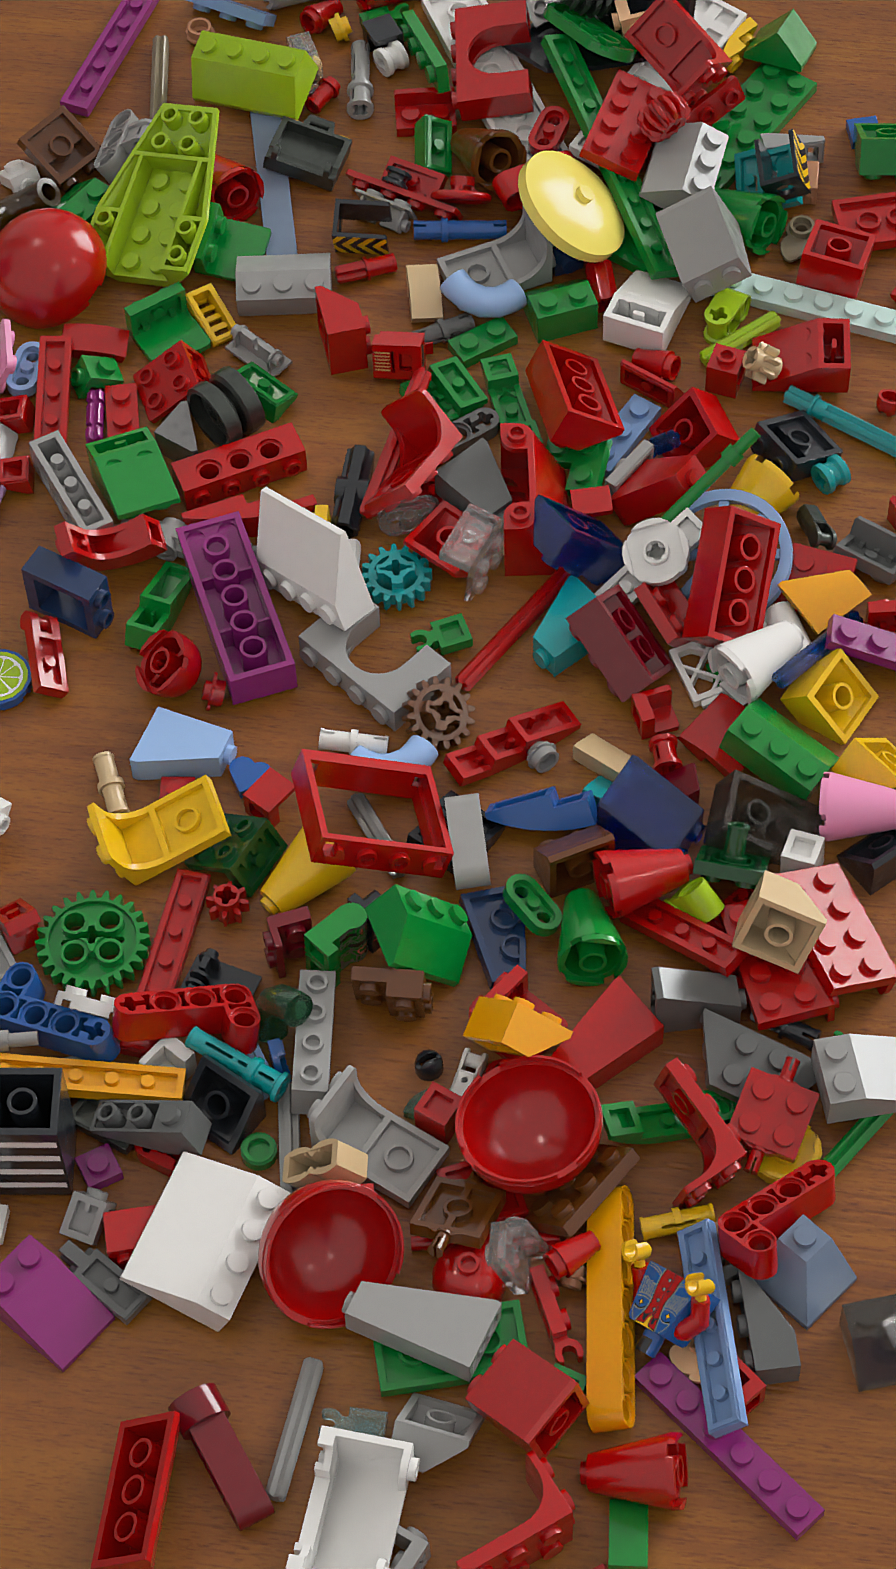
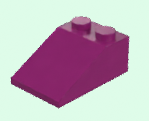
(49, 1304)

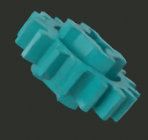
(397, 577)

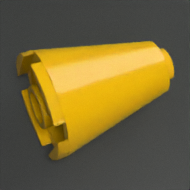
(765, 482)
(298, 879)

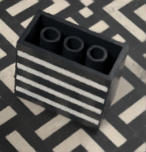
(36, 1132)

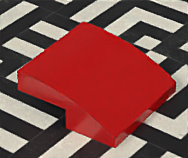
(707, 731)

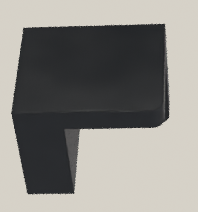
(381, 31)

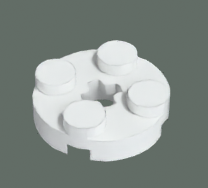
(639, 544)
(81, 1003)

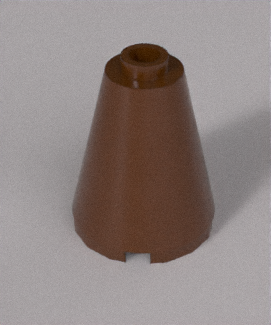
(487, 152)

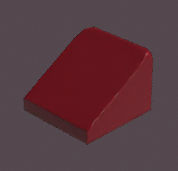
(685, 780)

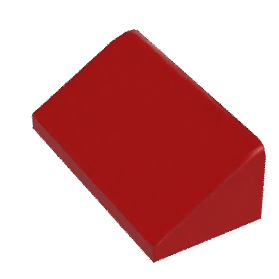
(648, 384)

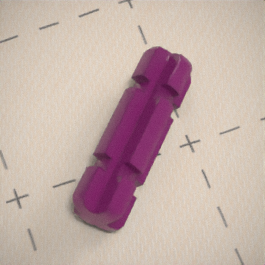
(95, 415)

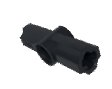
(351, 489)

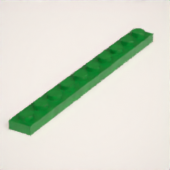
(585, 103)

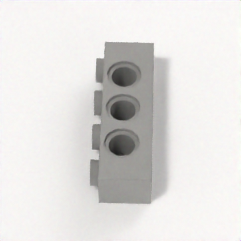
(68, 483)
(313, 1041)

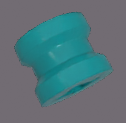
(830, 474)

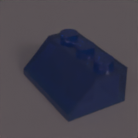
(576, 542)

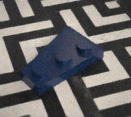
(495, 932)

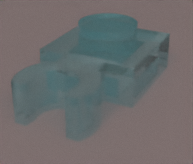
(358, 1420)

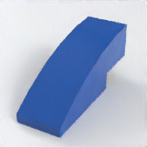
(545, 811)

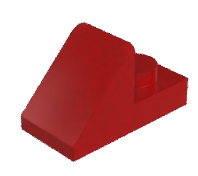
(19, 925)

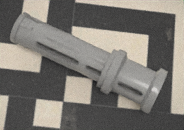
(360, 88)

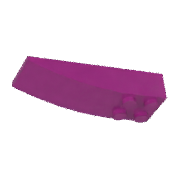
(237, 608)

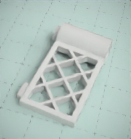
(775, 613)

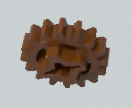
(449, 705)

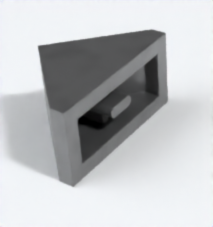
(176, 434)

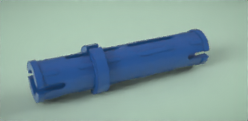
(451, 229)

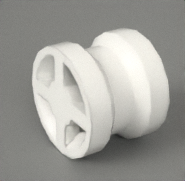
(391, 58)

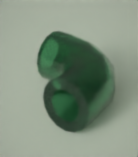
(280, 1008)

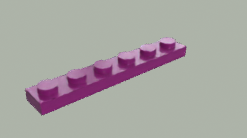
(107, 55)
(732, 1452)

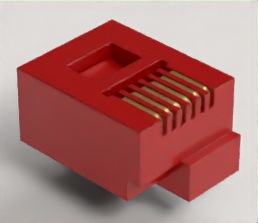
(399, 354)

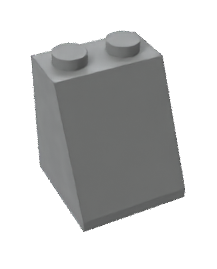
(704, 243)

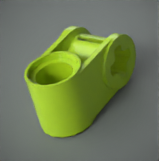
(725, 314)
(697, 900)

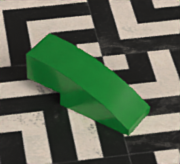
(159, 604)

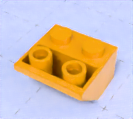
(513, 1026)

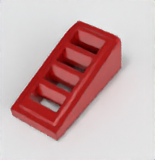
(20, 412)

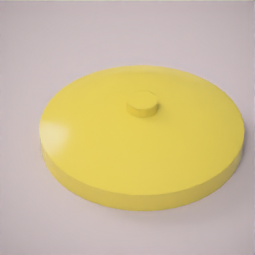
(571, 206)

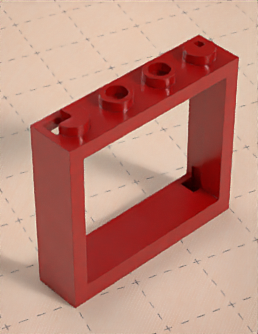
(373, 777)

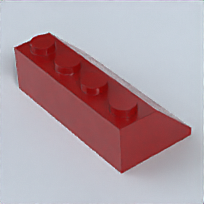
(572, 397)
(730, 575)
(137, 1492)

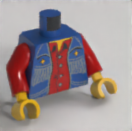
(666, 1302)

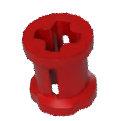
(665, 754)

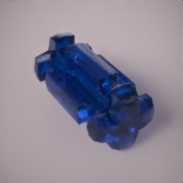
(665, 442)

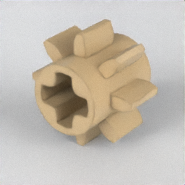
(762, 363)

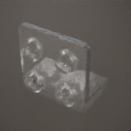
(475, 547)

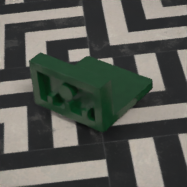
(245, 855)

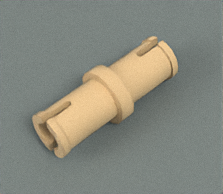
(110, 783)

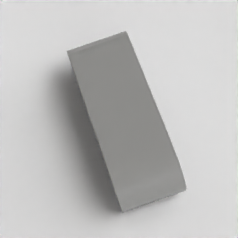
(468, 841)

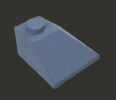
(809, 1273)

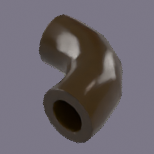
(38, 195)

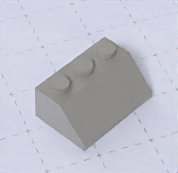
(683, 164)
(280, 283)

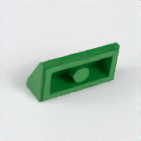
(433, 144)
(271, 392)

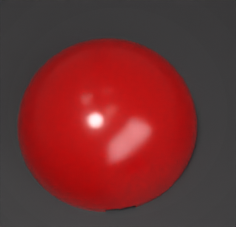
(49, 267)
(529, 1124)
(323, 1247)

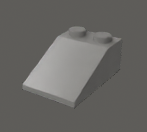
(855, 1075)

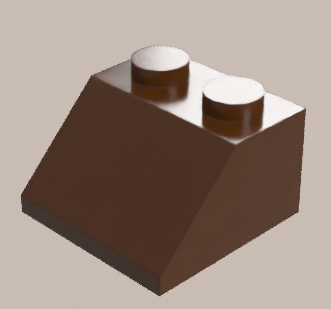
(567, 861)

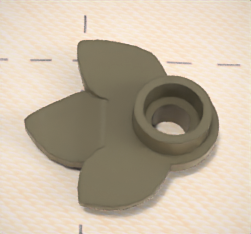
(796, 237)

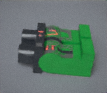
(342, 937)

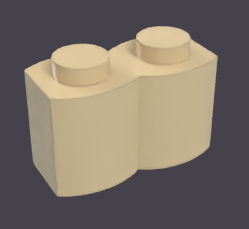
(325, 1161)

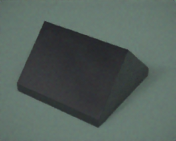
(872, 860)
(227, 1102)

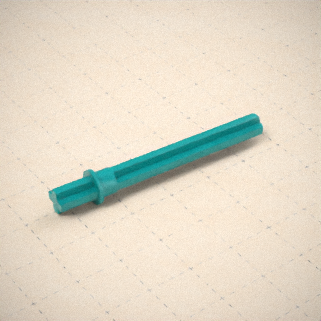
(841, 419)

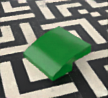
(453, 389)

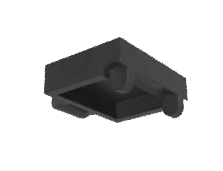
(308, 151)

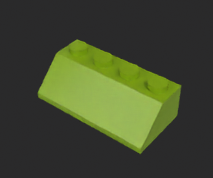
(251, 75)

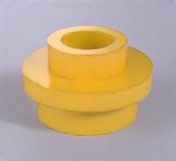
(340, 27)

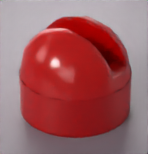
(886, 402)

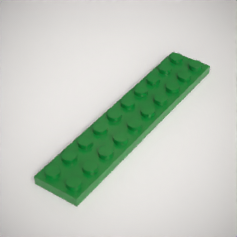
(770, 102)

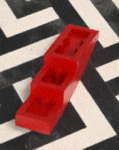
(248, 511)
(510, 744)

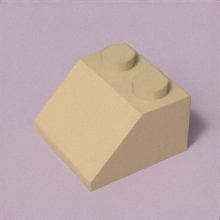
(779, 923)

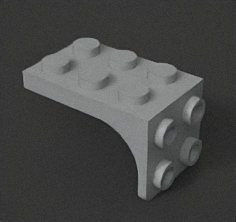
(517, 256)
(398, 1153)

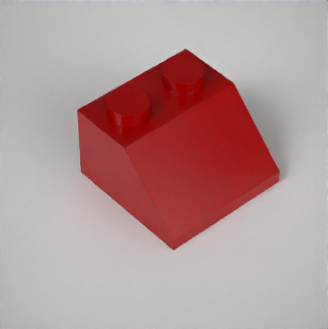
(835, 259)
(342, 331)
(701, 426)

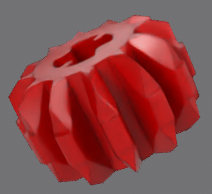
(664, 116)

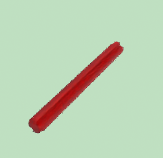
(391, 452)
(511, 631)

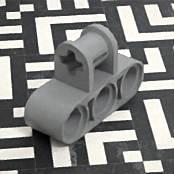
(119, 142)

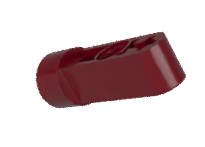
(207, 1426)

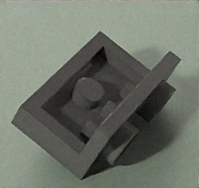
(873, 549)

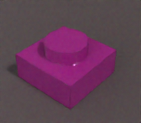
(99, 1167)

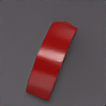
(113, 546)

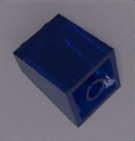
(649, 811)

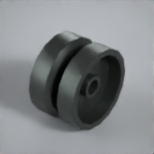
(225, 407)

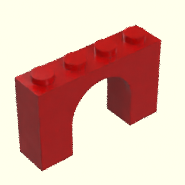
(475, 32)

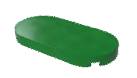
(590, 32)

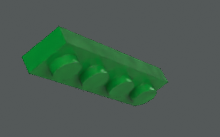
(425, 51)

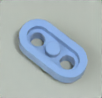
(24, 378)

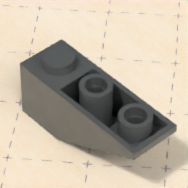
(153, 1124)
(769, 1337)

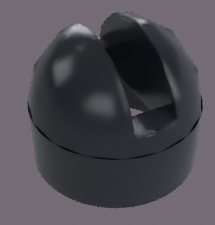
(431, 1069)

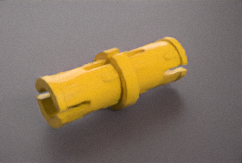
(674, 1221)

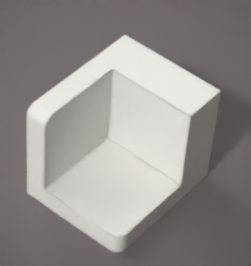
(802, 851)
(171, 1053)

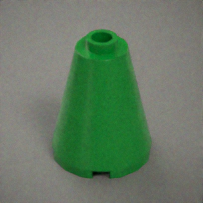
(758, 215)
(589, 941)

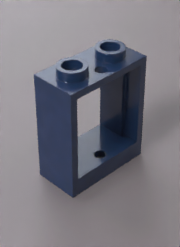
(68, 592)

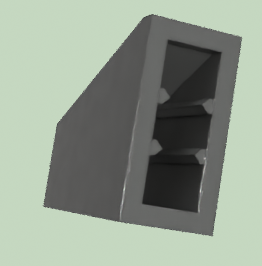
(475, 480)
(682, 995)

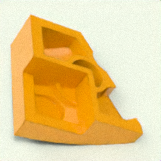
(824, 595)

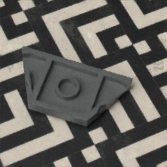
(734, 1049)

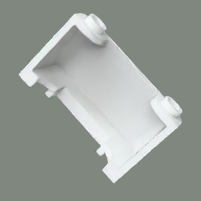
(354, 1501)

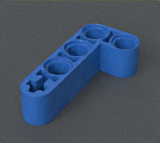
(57, 1026)

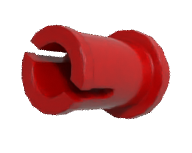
(327, 89)

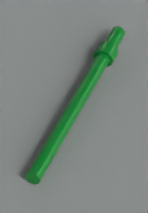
(730, 457)

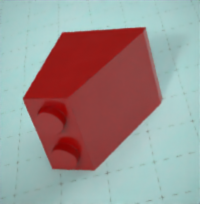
(527, 1398)

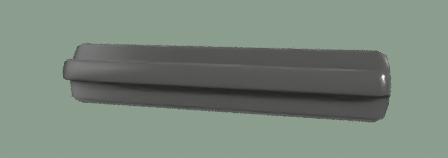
(369, 822)

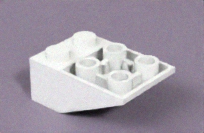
(645, 312)

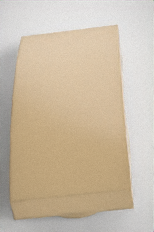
(424, 292)

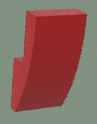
(97, 340)

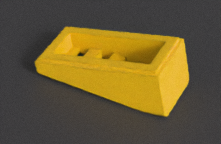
(209, 294)

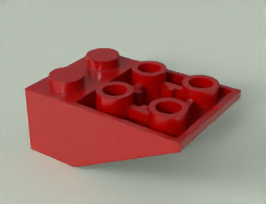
(813, 356)

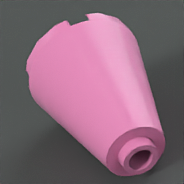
(854, 807)

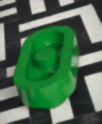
(533, 906)

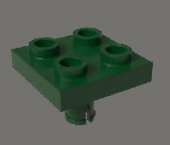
(731, 861)

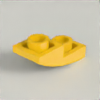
(739, 43)

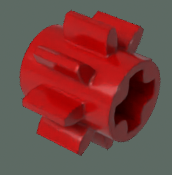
(227, 904)

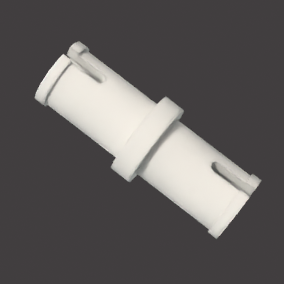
(348, 741)

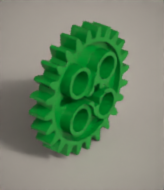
(93, 916)

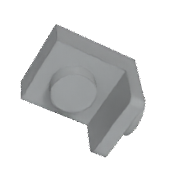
(85, 1215)
(416, 1549)

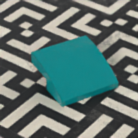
(747, 170)

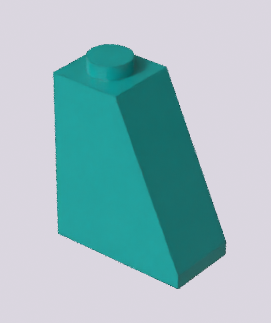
(553, 642)

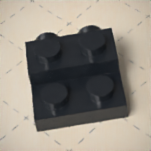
(794, 444)

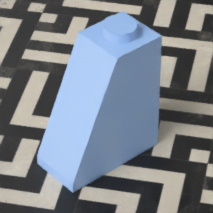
(181, 748)

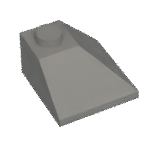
(436, 1429)

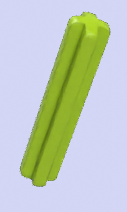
(744, 335)

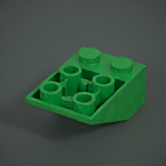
(132, 473)

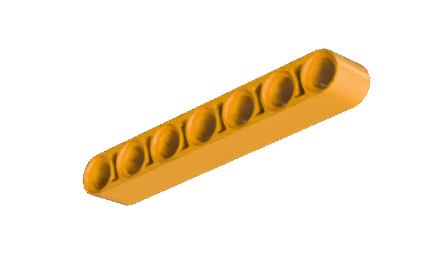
(609, 1328)

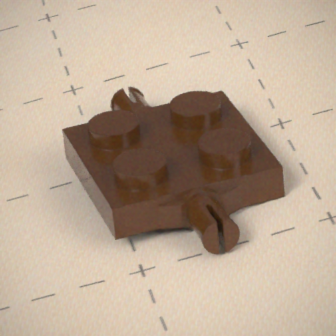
(457, 1213)

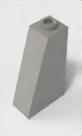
(425, 1324)

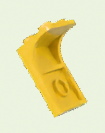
(160, 834)

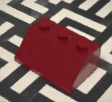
(619, 643)

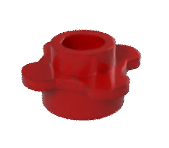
(213, 691)

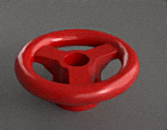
(462, 192)

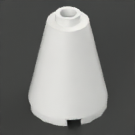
(751, 659)

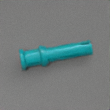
(251, 1070)

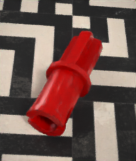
(366, 268)

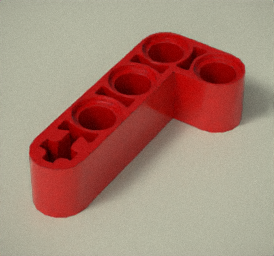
(177, 1011)
(752, 1227)

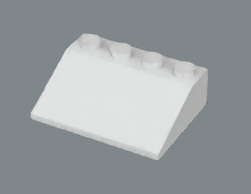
(310, 561)
(203, 1239)

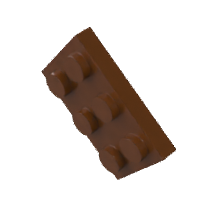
(569, 1206)

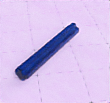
(806, 657)

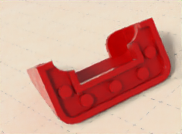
(531, 466)

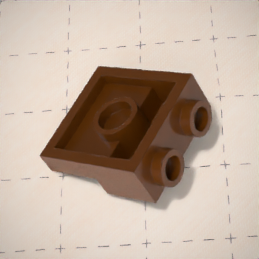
(60, 148)
(402, 989)

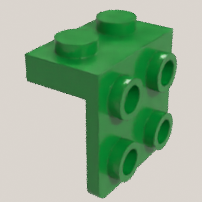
(163, 321)

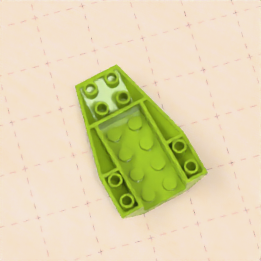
(160, 198)

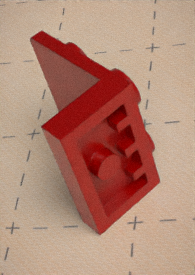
(168, 378)

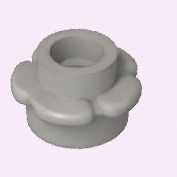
(542, 756)

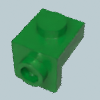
(94, 372)

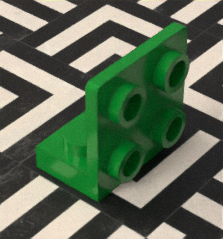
(226, 240)

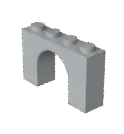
(383, 693)

